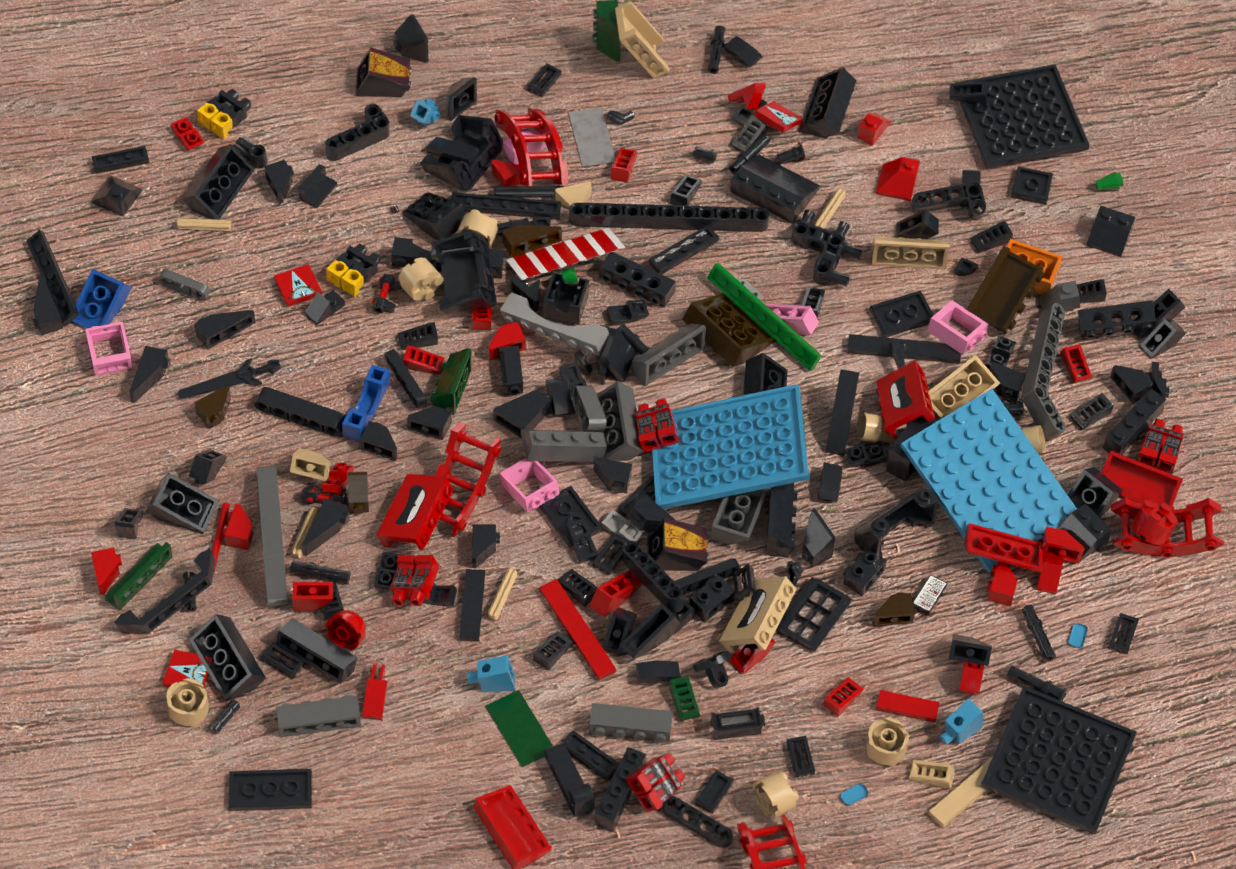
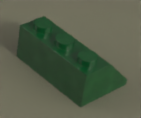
(606, 29)
(453, 381)

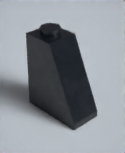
(523, 412)

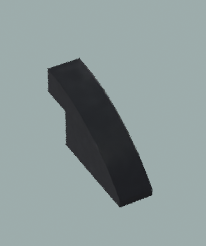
(842, 412)
(657, 629)

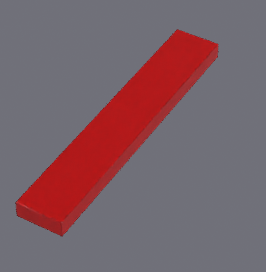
(577, 629)

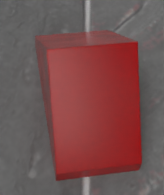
(506, 173)
(1050, 575)

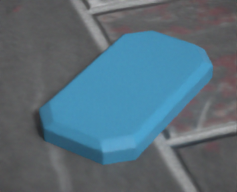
(1078, 635)
(854, 794)

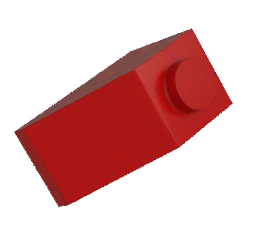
(872, 128)
(507, 336)
(1061, 545)
(106, 567)
(311, 595)
(749, 655)
(971, 678)

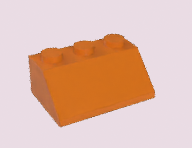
(1050, 262)

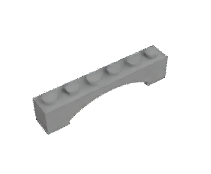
(589, 338)

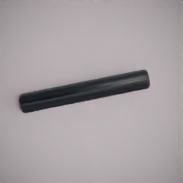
(525, 191)

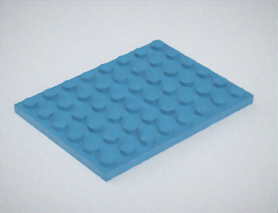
(732, 448)
(988, 472)

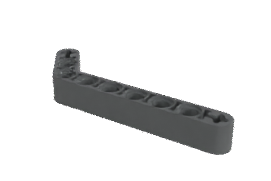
(1039, 372)
(272, 536)

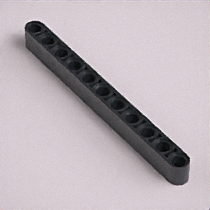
(668, 217)

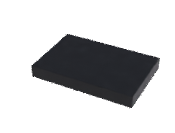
(902, 314)
(566, 509)

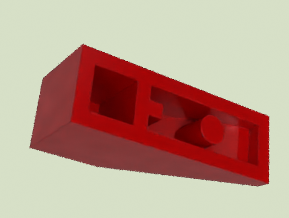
(614, 593)

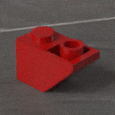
(239, 529)
(1003, 584)

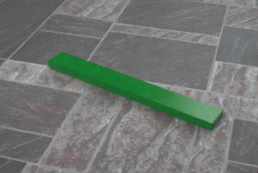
(764, 317)

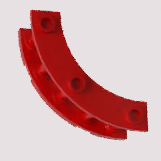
(547, 132)
(457, 437)
(1204, 509)
(752, 848)

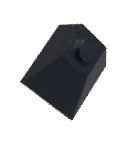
(411, 40)
(461, 96)
(116, 195)
(818, 540)

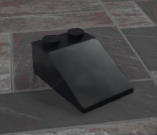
(182, 504)

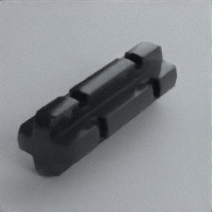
(224, 716)

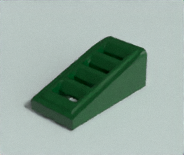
(680, 686)

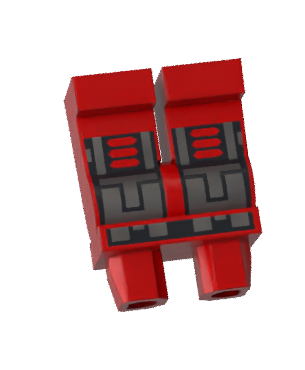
(656, 424)
(1162, 439)
(414, 579)
(656, 781)

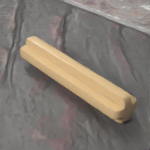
(830, 208)
(204, 224)
(297, 547)
(502, 594)

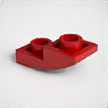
(187, 134)
(337, 478)

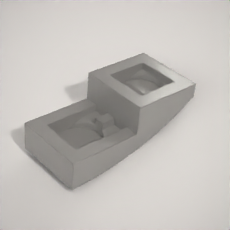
(621, 527)

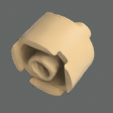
(480, 224)
(420, 279)
(187, 702)
(887, 741)
(775, 794)

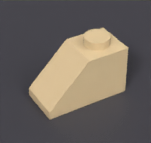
(310, 464)

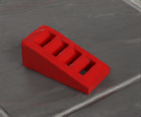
(623, 166)
(481, 323)
(1077, 350)
(417, 354)
(837, 708)

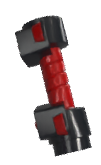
(381, 304)
(313, 494)

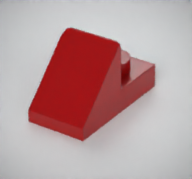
(750, 95)

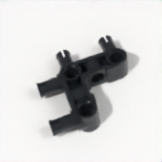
(830, 245)

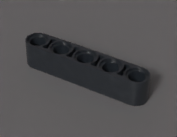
(300, 411)
(652, 576)

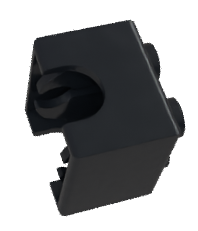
(565, 300)

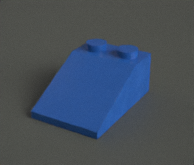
(100, 300)

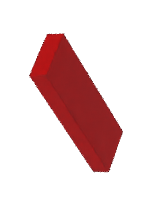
(907, 706)

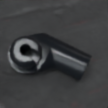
(619, 118)

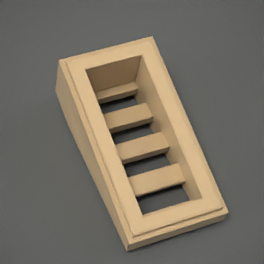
(934, 767)

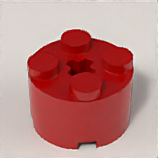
(1154, 522)

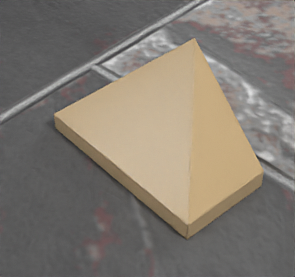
(573, 194)

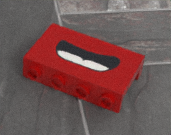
(904, 397)
(415, 510)

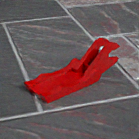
(375, 695)

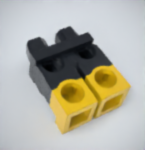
(223, 112)
(353, 269)

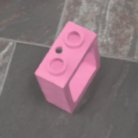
(951, 336)
(109, 363)
(513, 476)

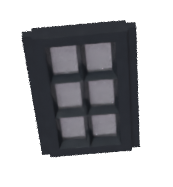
(813, 614)

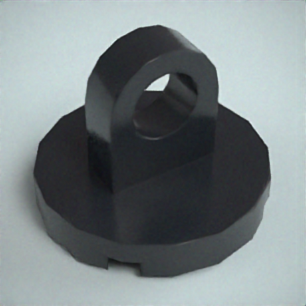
(714, 667)

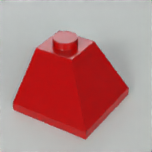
(898, 178)

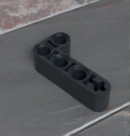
(361, 136)
(947, 201)
(576, 793)

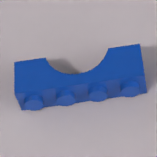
(373, 391)

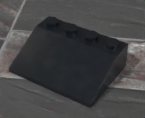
(773, 188)

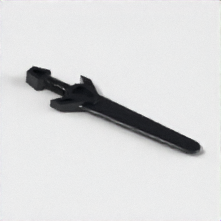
(245, 374)

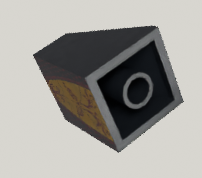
(383, 75)
(678, 546)

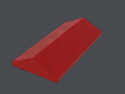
(1004, 547)

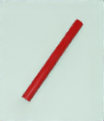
(218, 536)

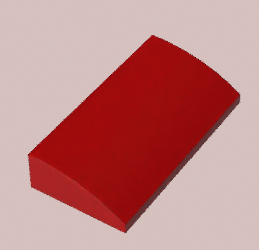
(1141, 481)
(511, 827)

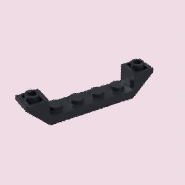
(129, 623)

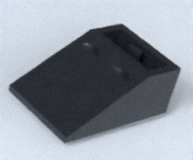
(436, 215)

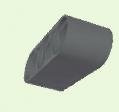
(588, 408)

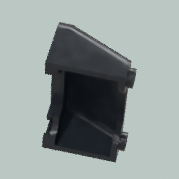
(471, 131)
(465, 272)
(914, 508)

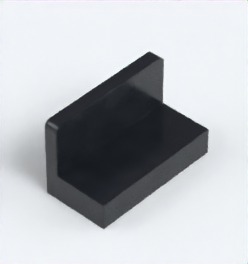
(316, 187)

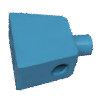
(494, 674)
(962, 723)

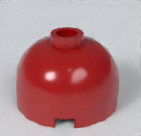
(346, 629)

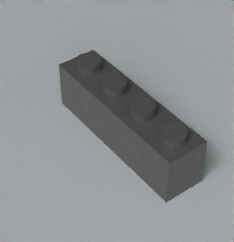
(318, 716)
(630, 722)

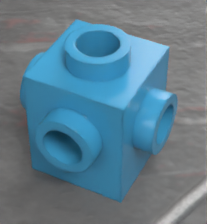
(425, 111)

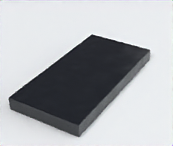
(270, 789)

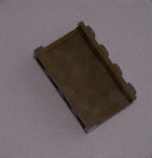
(1005, 290)

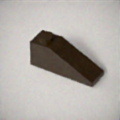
(528, 238)

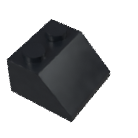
(1111, 231)
(1095, 491)
(1087, 529)

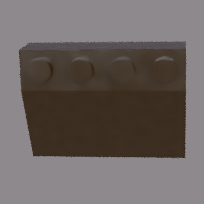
(728, 329)

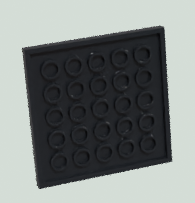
(1024, 118)
(1059, 759)

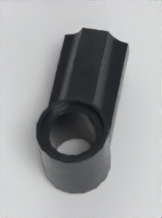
(252, 152)

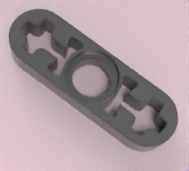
(183, 284)

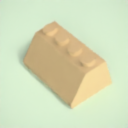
(909, 252)
(961, 387)

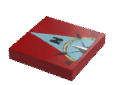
(778, 117)
(297, 285)
(184, 666)

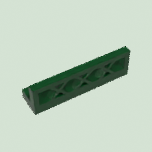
(139, 575)

